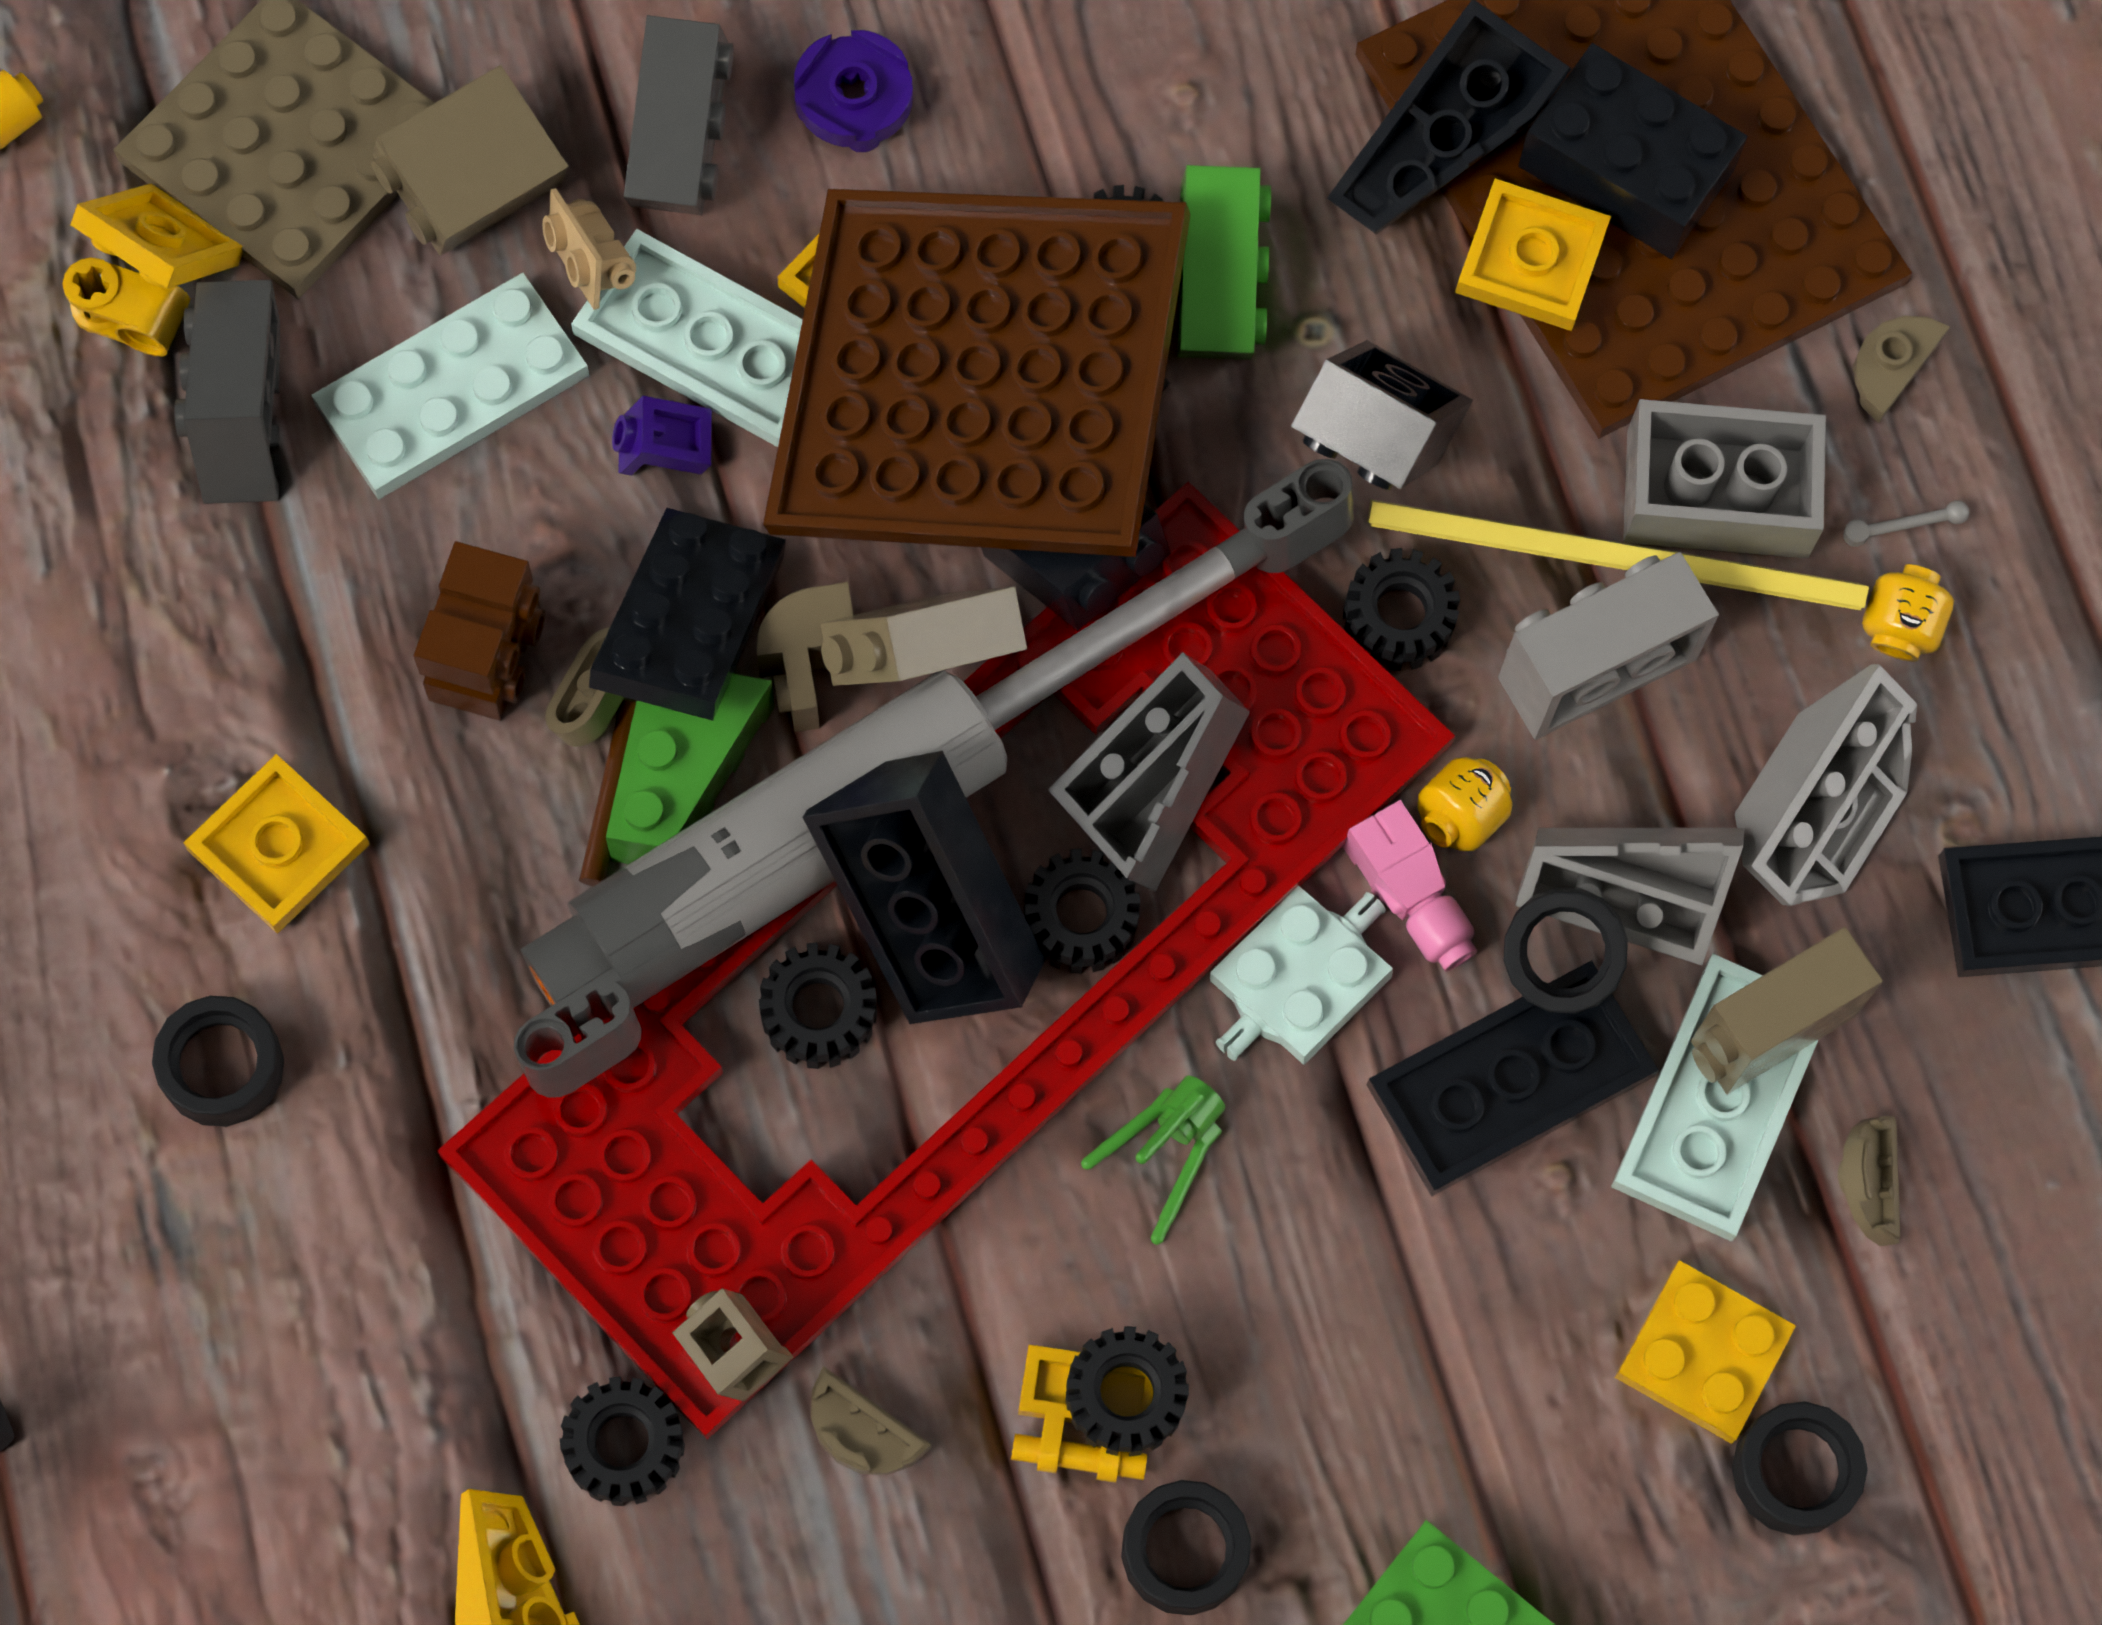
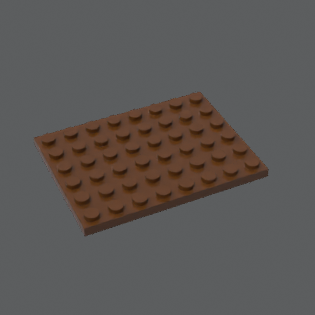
(1765, 262)

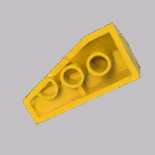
(503, 1565)

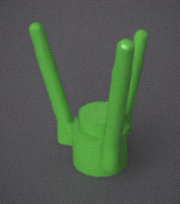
(1184, 1115)

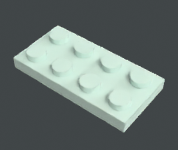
(698, 336)
(450, 385)
(1694, 1143)

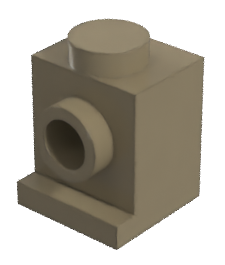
(707, 1339)

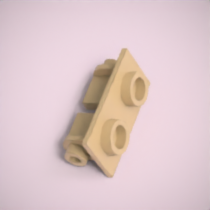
(587, 247)

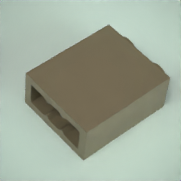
(468, 161)
(923, 636)
(1784, 1011)

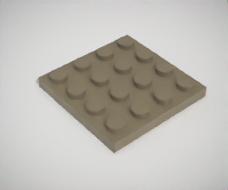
(277, 140)

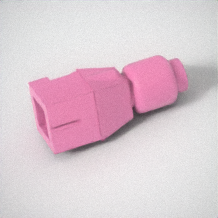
(1409, 882)

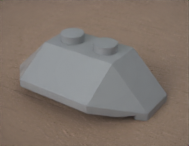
(1829, 789)

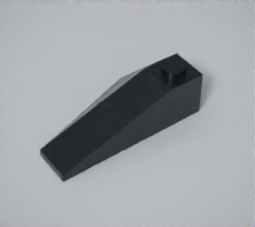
(1458, 108)

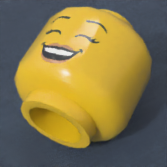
(1907, 613)
(1465, 802)

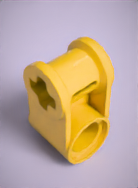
(129, 310)

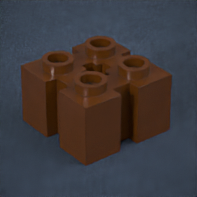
(479, 630)

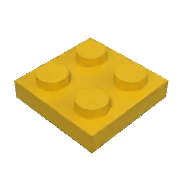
(156, 236)
(1532, 254)
(276, 843)
(1705, 1352)

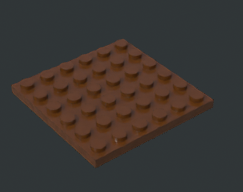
(979, 371)

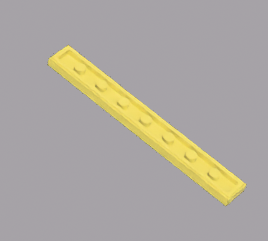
(1613, 554)

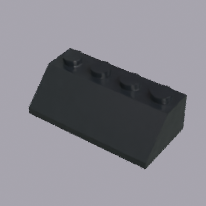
(927, 890)

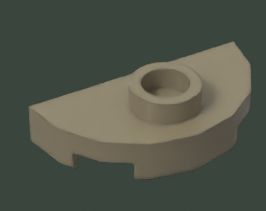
(1892, 359)
(1871, 1178)
(859, 1431)

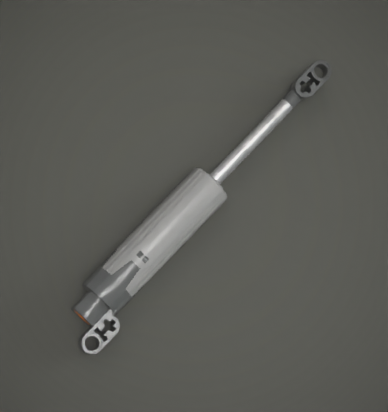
(756, 850)

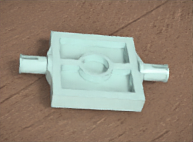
(1301, 975)

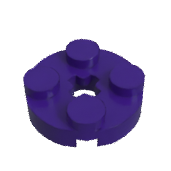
(857, 121)

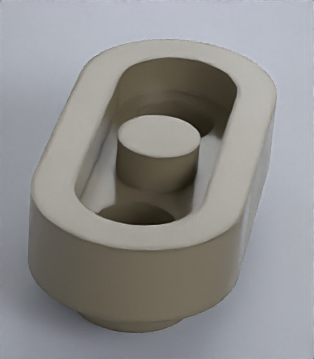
(580, 712)

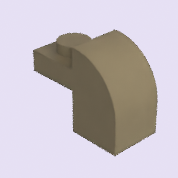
(792, 644)

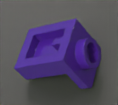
(663, 436)

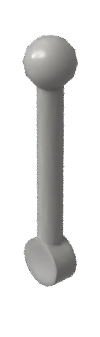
(1858, 531)

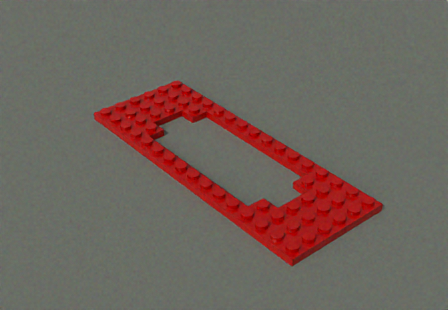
(651, 1218)

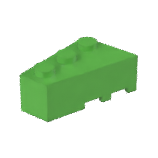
(1222, 263)
(680, 765)

